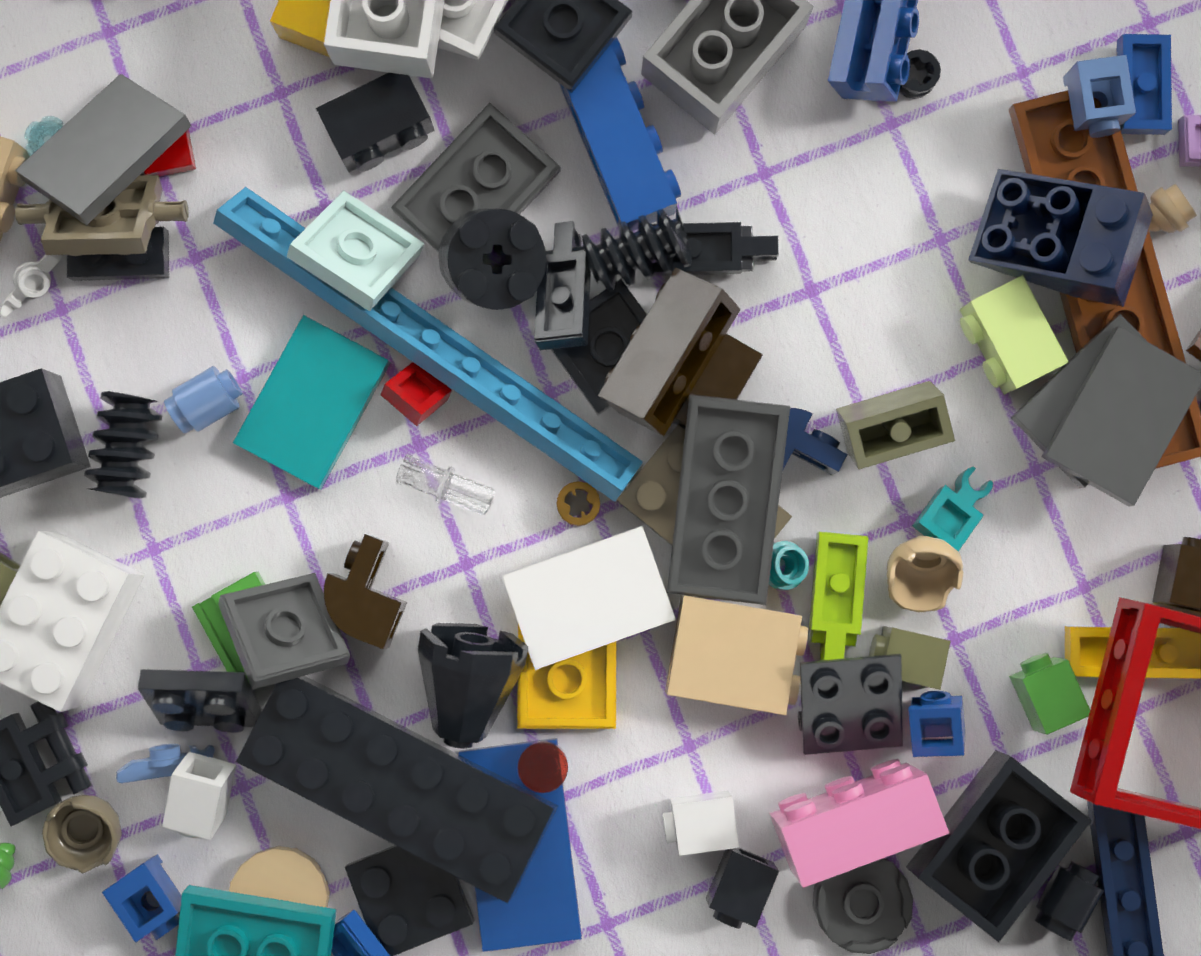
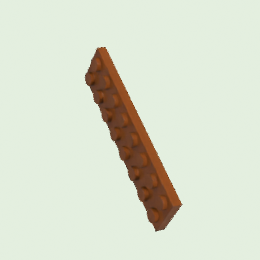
(1056, 150)

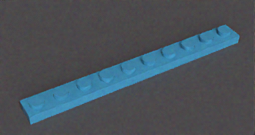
(443, 355)

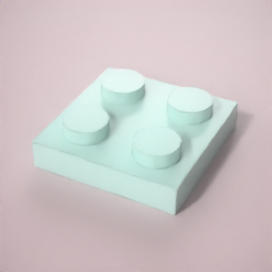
(355, 250)

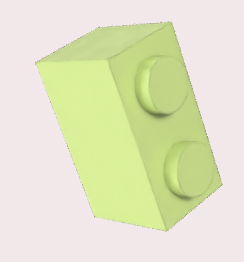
(1012, 335)

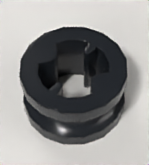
(921, 60)

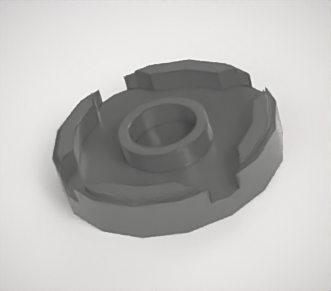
(864, 907)

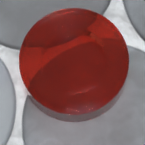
(543, 766)

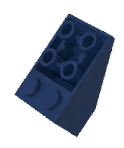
(1063, 234)

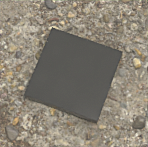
(283, 630)

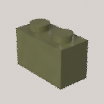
(895, 424)

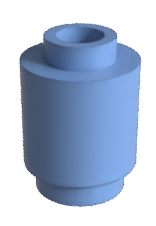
(203, 399)

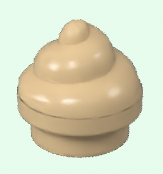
(1171, 212)

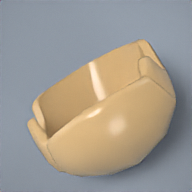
(923, 573)

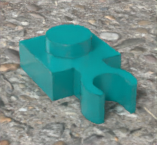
(952, 513)

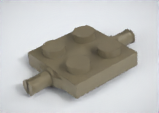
(118, 229)

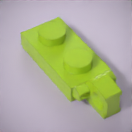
(837, 592)

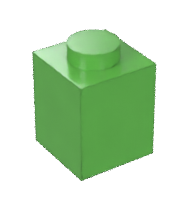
(1049, 693)

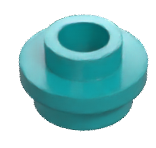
(795, 565)

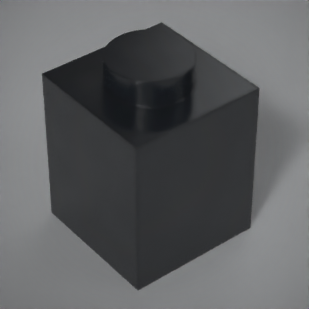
(741, 887)

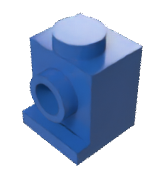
(937, 716)
(131, 905)

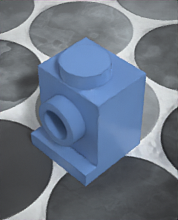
(1109, 83)

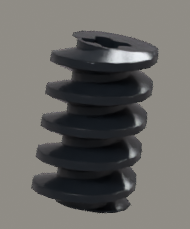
(638, 250)
(123, 444)

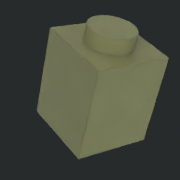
(921, 655)

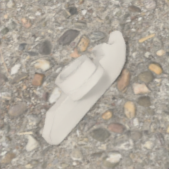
(31, 281)

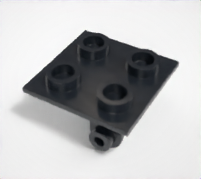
(851, 704)

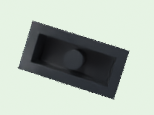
(376, 121)

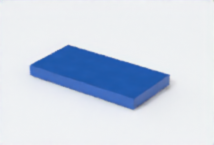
(546, 899)

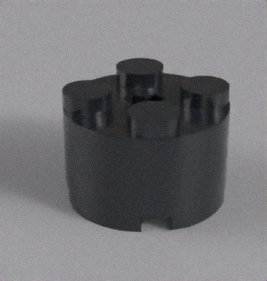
(478, 234)

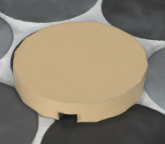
(282, 875)

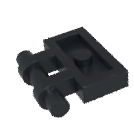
(24, 780)

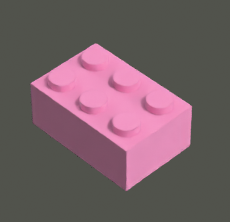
(857, 821)

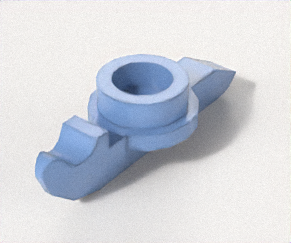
(160, 764)

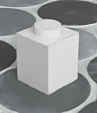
(198, 796)
(701, 823)

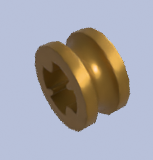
(592, 498)

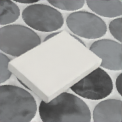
(588, 597)

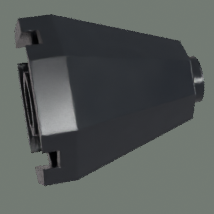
(467, 678)

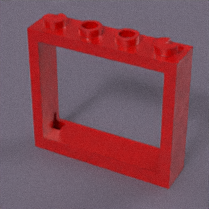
(1115, 711)

